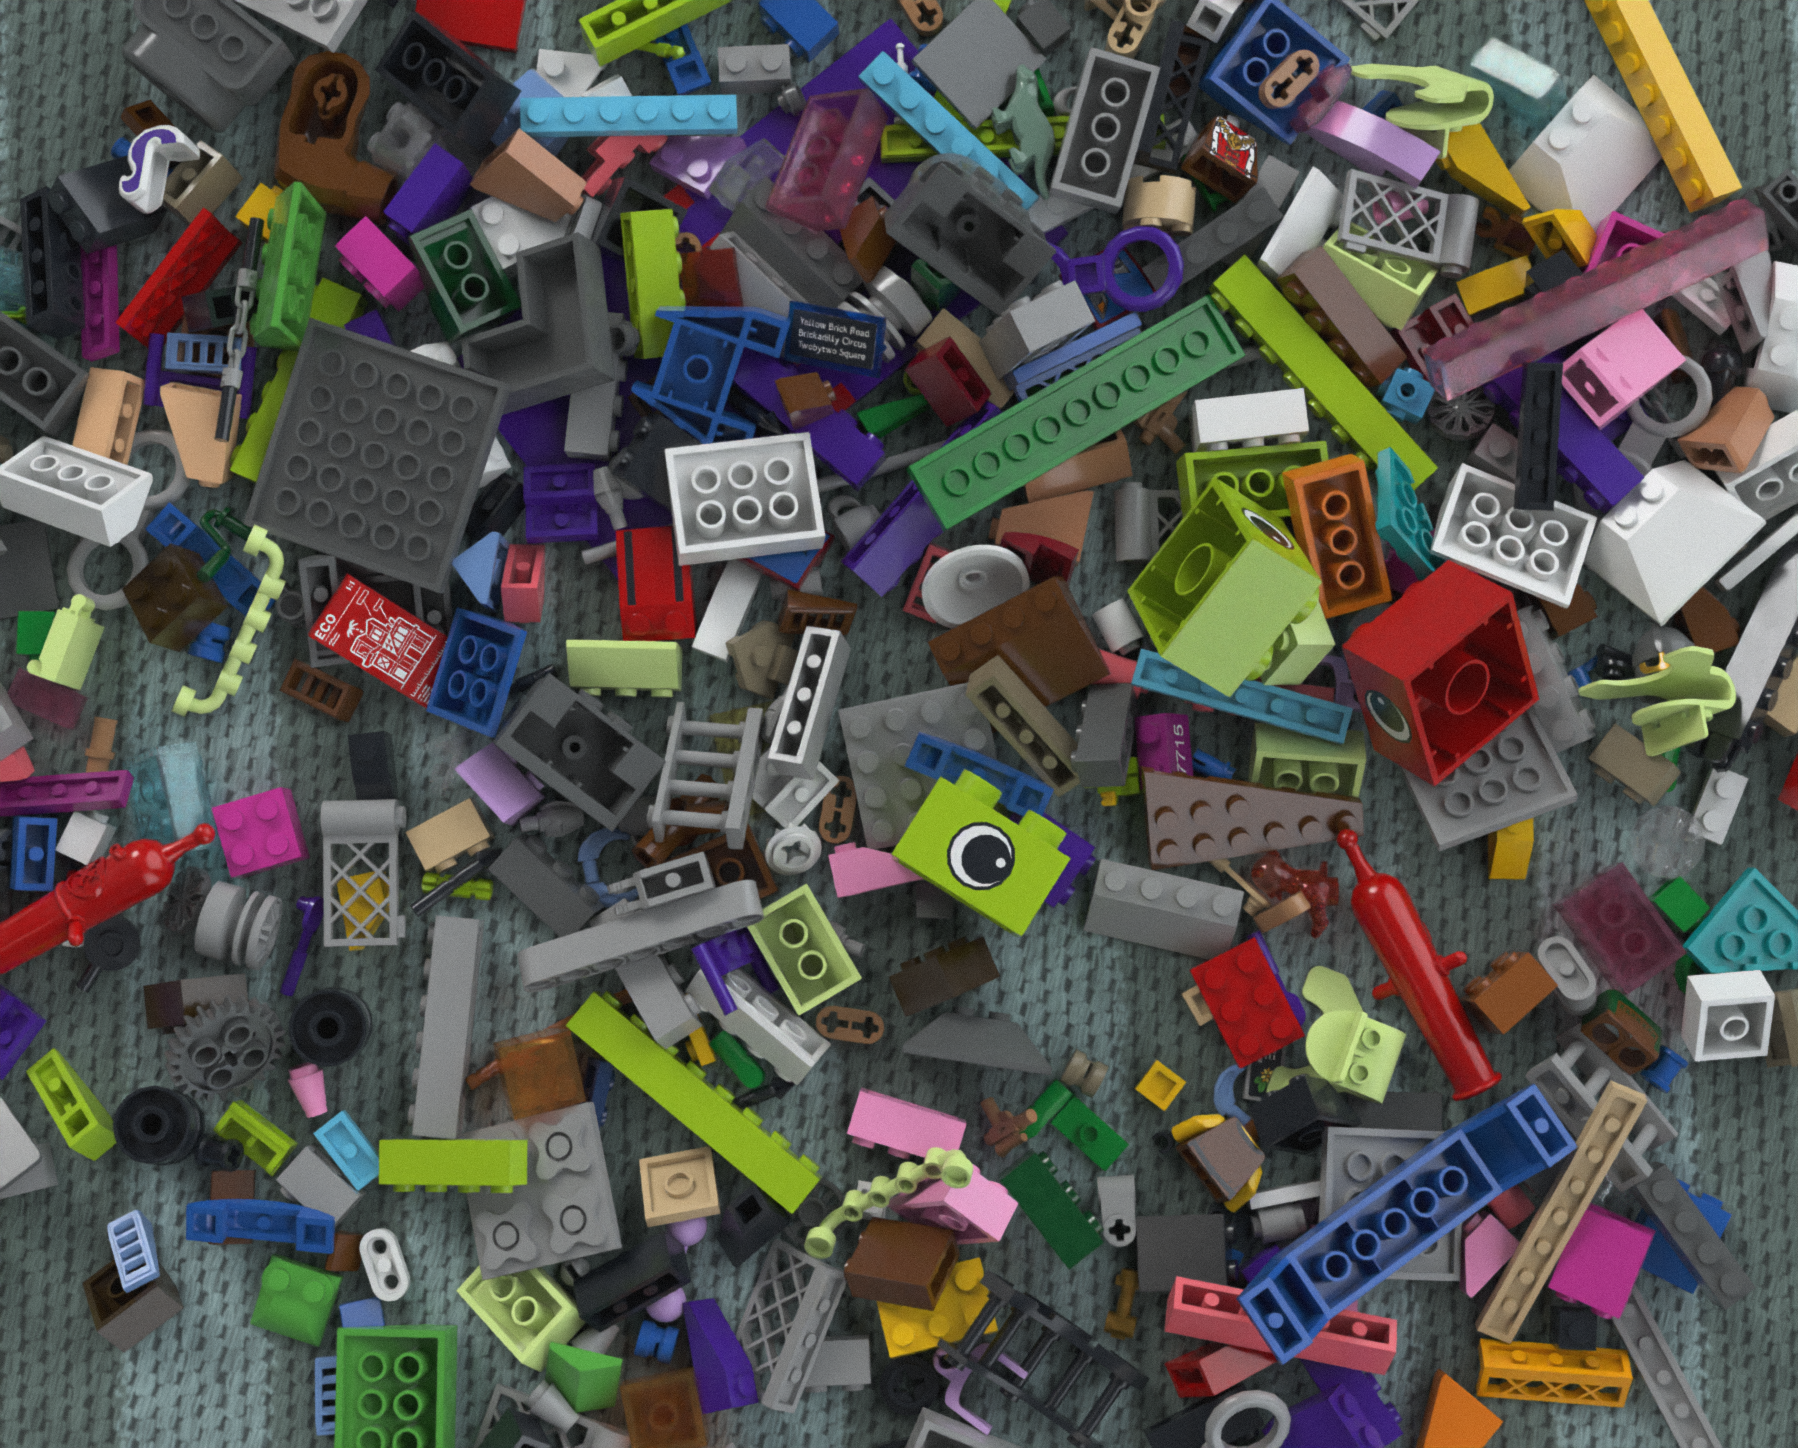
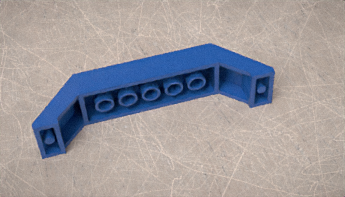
(1401, 1218)

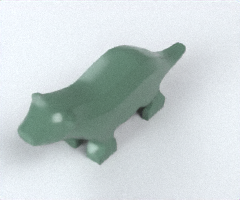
(1029, 129)

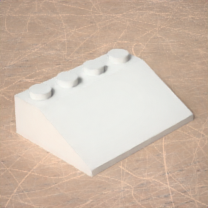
(744, 498)
(1520, 548)

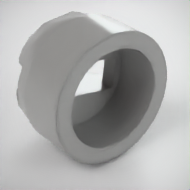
(581, 1267)

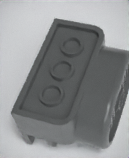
(206, 56)
(969, 229)
(602, 769)

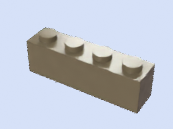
(1024, 723)

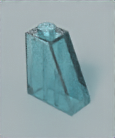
(1520, 82)

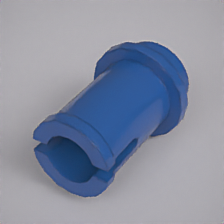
(1213, 766)

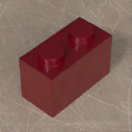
(948, 381)

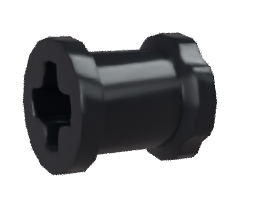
(218, 1152)

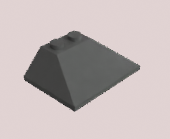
(322, 576)
(978, 1040)

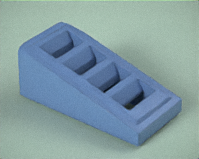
(204, 341)
(133, 1246)
(322, 1411)

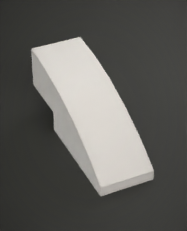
(727, 609)

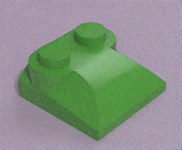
(296, 1299)

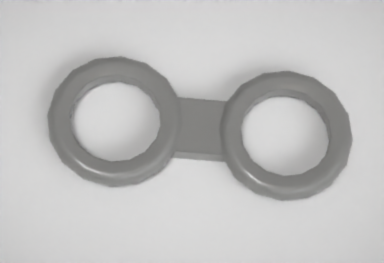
(1648, 436)
(133, 540)
(1239, 1402)

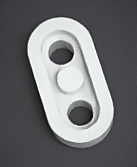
(383, 1264)

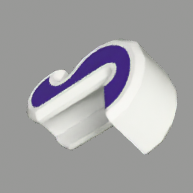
(149, 161)

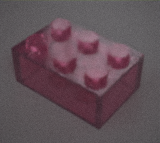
(1619, 928)

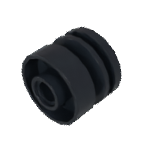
(308, 1029)
(138, 1119)

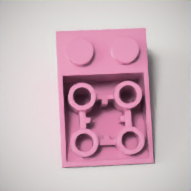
(1619, 367)

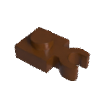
(1510, 233)

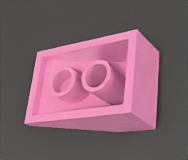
(973, 1212)

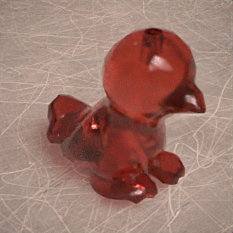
(1275, 877)

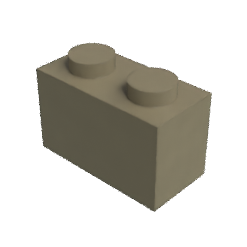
(200, 184)
(1624, 759)

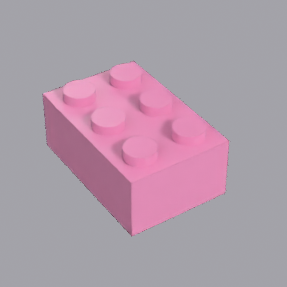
(902, 1126)

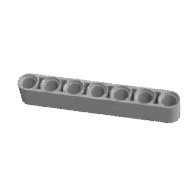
(640, 936)

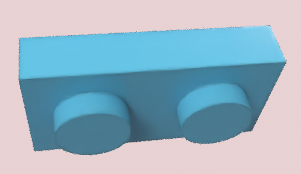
(349, 1149)

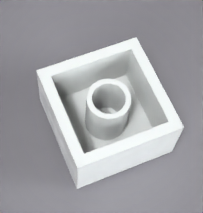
(1727, 1015)

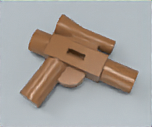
(1162, 423)
(1006, 1127)

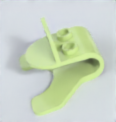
(1448, 102)
(1692, 695)
(1344, 1043)

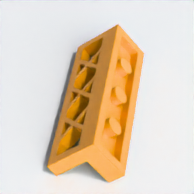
(1556, 1368)

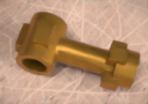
(1120, 1323)

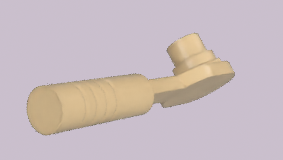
(1256, 900)

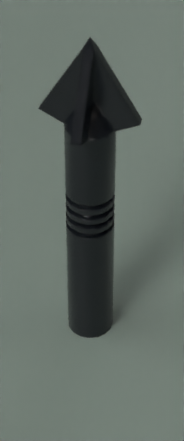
(768, 422)
(483, 861)
(777, 1088)

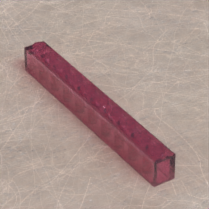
(1596, 298)

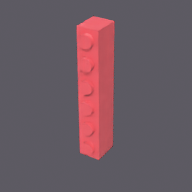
(1215, 1315)

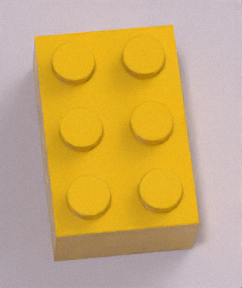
(919, 1330)

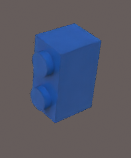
(801, 23)
(33, 853)

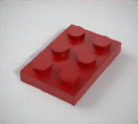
(1246, 1003)

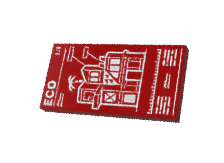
(381, 639)

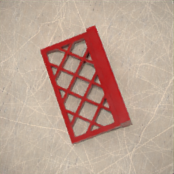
(184, 271)

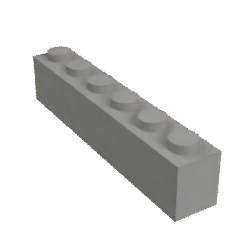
(447, 1027)

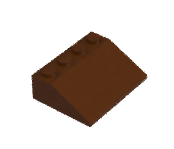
(1035, 635)

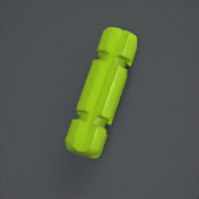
(480, 889)

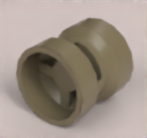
(1076, 1069)

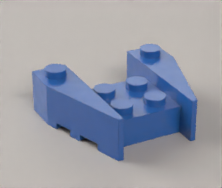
(703, 363)

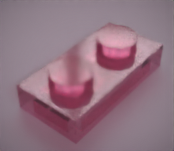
(46, 699)

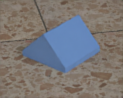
(483, 569)

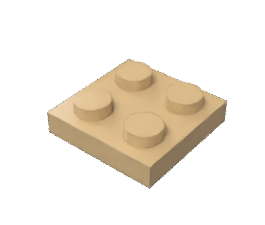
(679, 1186)

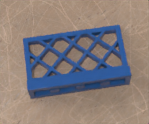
(1071, 355)

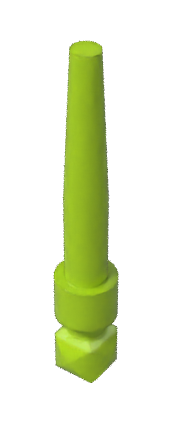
(663, 50)

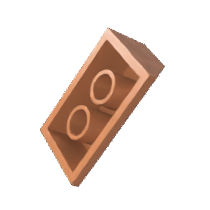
(1097, 465)

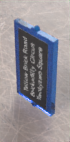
(835, 339)

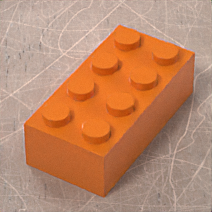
(1338, 533)

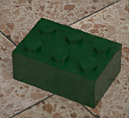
(1052, 1207)

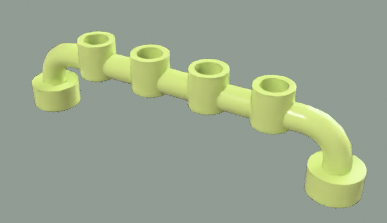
(255, 620)
(949, 1165)

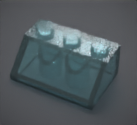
(170, 795)

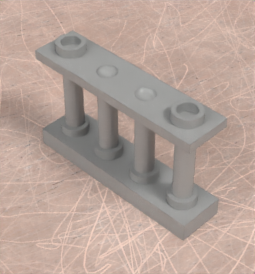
(736, 792)
(1576, 1102)

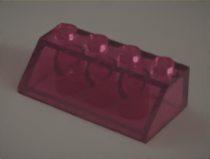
(828, 159)

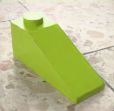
(72, 1106)

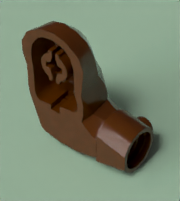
(322, 139)

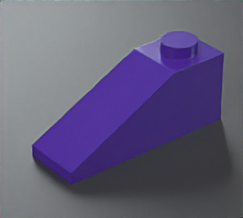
(719, 1362)

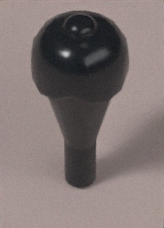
(1722, 368)

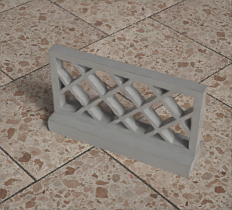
(802, 1335)

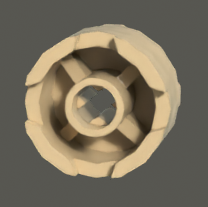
(1160, 204)

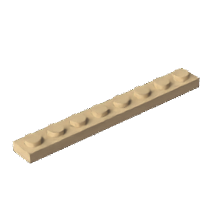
(1561, 1211)

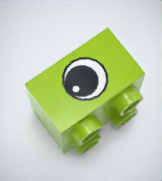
(1224, 589)
(982, 855)

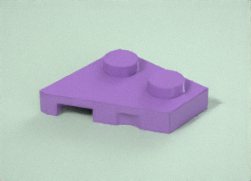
(695, 160)

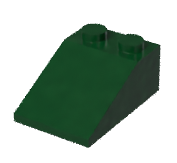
(462, 276)

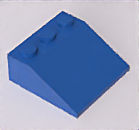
(1252, 51)
(476, 671)

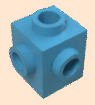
(1417, 393)

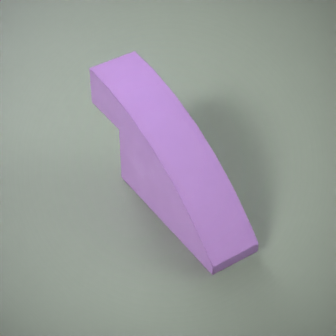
(1374, 143)

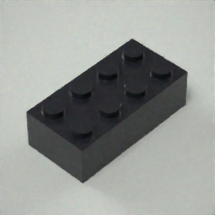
(447, 80)

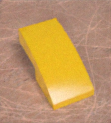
(1494, 285)

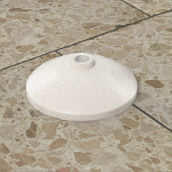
(972, 583)

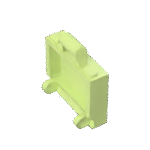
(69, 645)

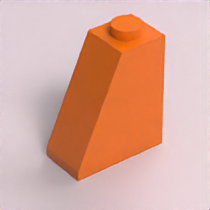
(1455, 1417)

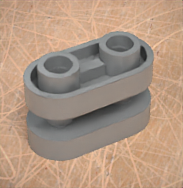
(1574, 978)

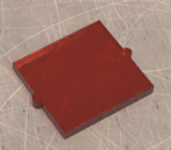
(711, 278)

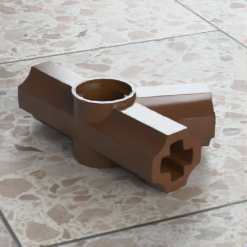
(654, 853)

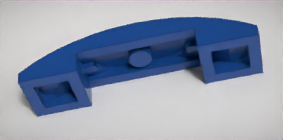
(688, 71)
(233, 579)
(946, 759)
(260, 1220)

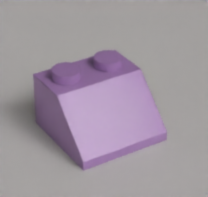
(501, 783)

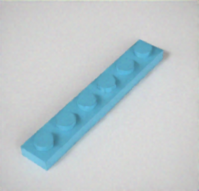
(628, 115)
(934, 122)
(1250, 700)

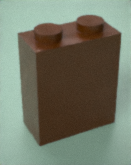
(902, 1263)

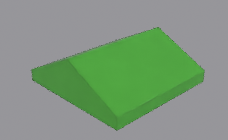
(583, 1376)

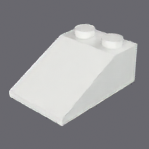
(515, 229)

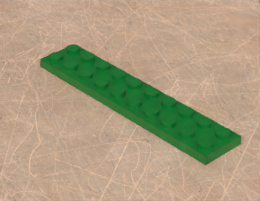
(1075, 413)

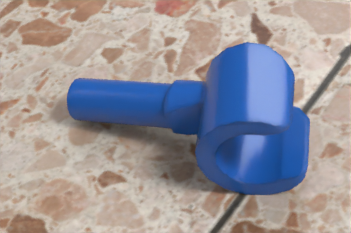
(1580, 673)

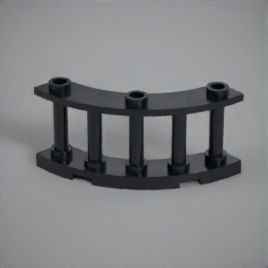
(1054, 1328)

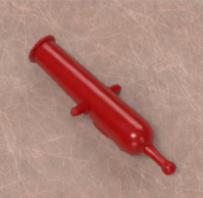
(94, 896)
(1418, 973)

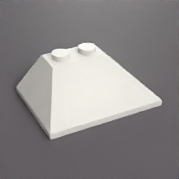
(1587, 155)
(1777, 355)
(1669, 538)

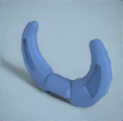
(589, 852)
(1224, 1096)

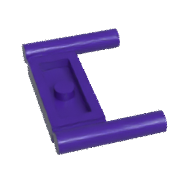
(156, 377)
(727, 954)

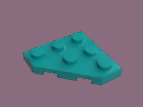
(1401, 518)
(1747, 930)

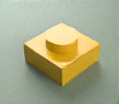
(1160, 1085)

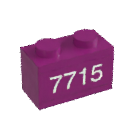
(1163, 743)

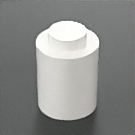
(1118, 627)

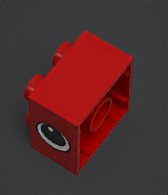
(1441, 671)

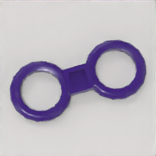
(1096, 272)

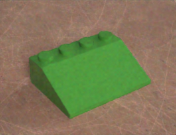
(289, 269)
(396, 1386)

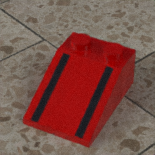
(653, 588)

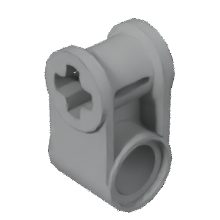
(1117, 1202)

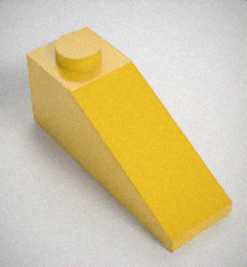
(1479, 167)

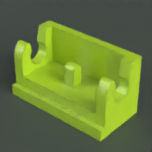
(260, 1138)

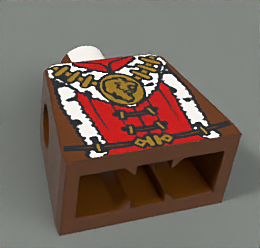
(1224, 158)

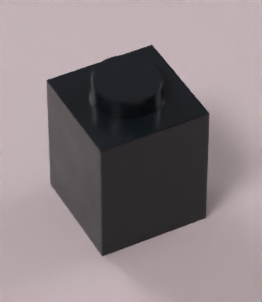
(1573, 1328)

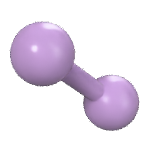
(687, 1233)

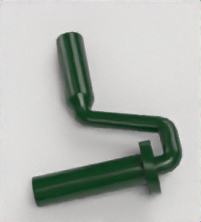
(221, 557)

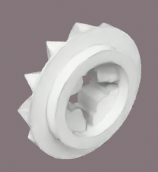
(796, 860)

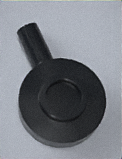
(109, 948)

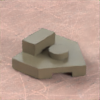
(763, 658)

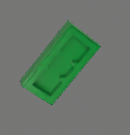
(1089, 1133)

